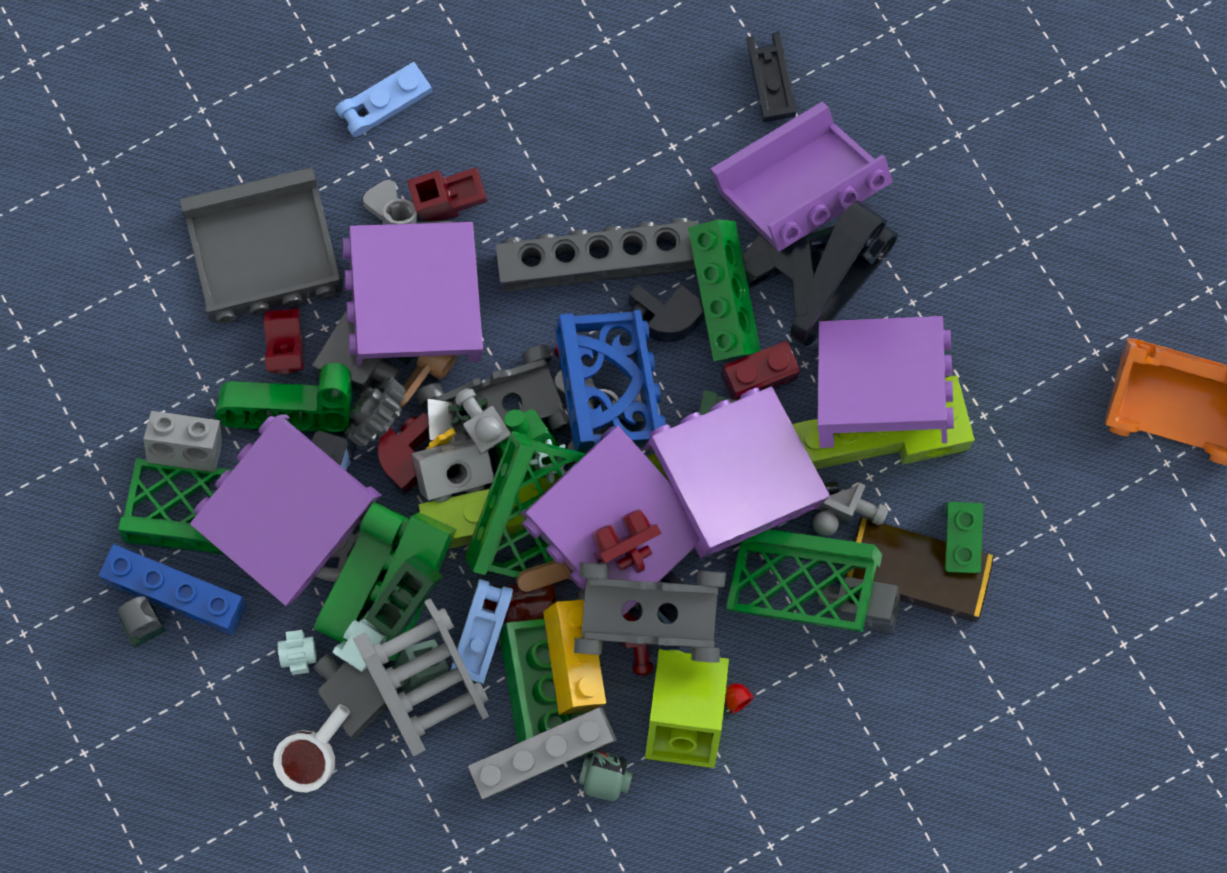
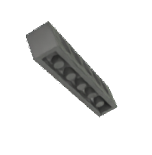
(584, 268)

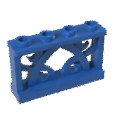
(574, 347)

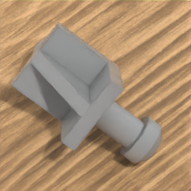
(484, 426)
(842, 506)

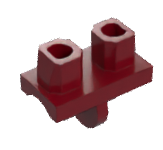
(639, 532)

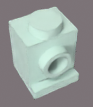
(348, 650)

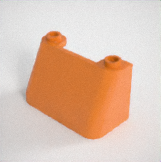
(1170, 397)

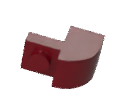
(442, 198)
(284, 341)
(396, 452)

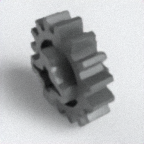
(375, 411)

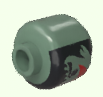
(605, 776)

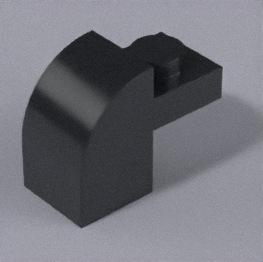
(668, 321)

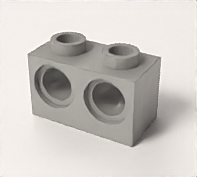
(183, 441)

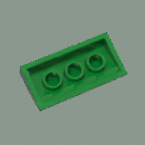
(530, 679)

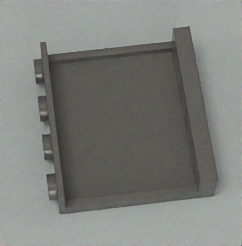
(261, 245)

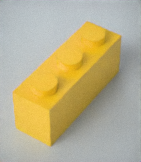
(575, 675)

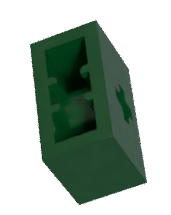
(403, 597)

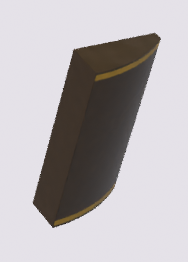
(919, 571)

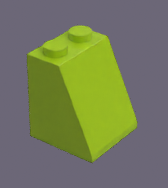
(686, 709)

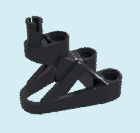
(827, 282)

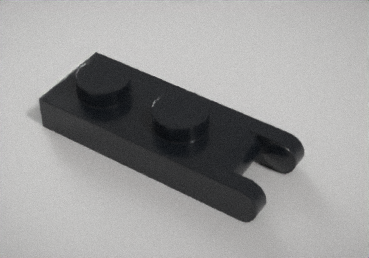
(771, 79)

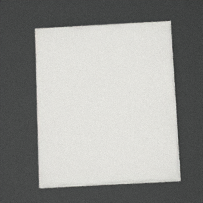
(439, 418)

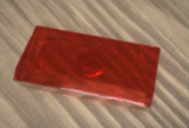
(526, 605)

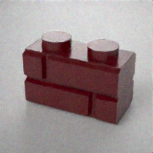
(761, 370)

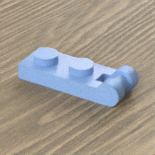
(384, 99)
(482, 629)

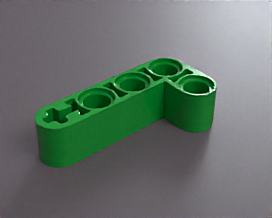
(309, 406)
(360, 572)

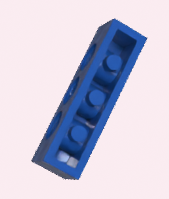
(173, 589)

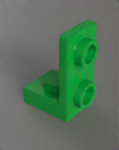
(963, 536)

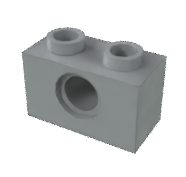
(432, 468)

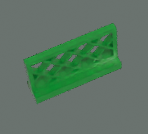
(501, 500)
(166, 533)
(811, 549)

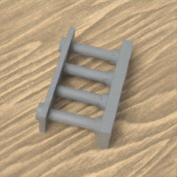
(390, 679)

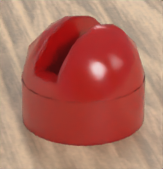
(737, 697)

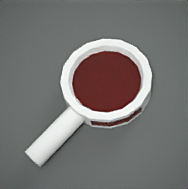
(306, 757)

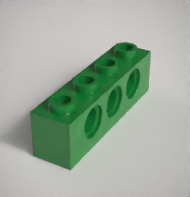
(724, 290)

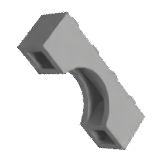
(542, 753)

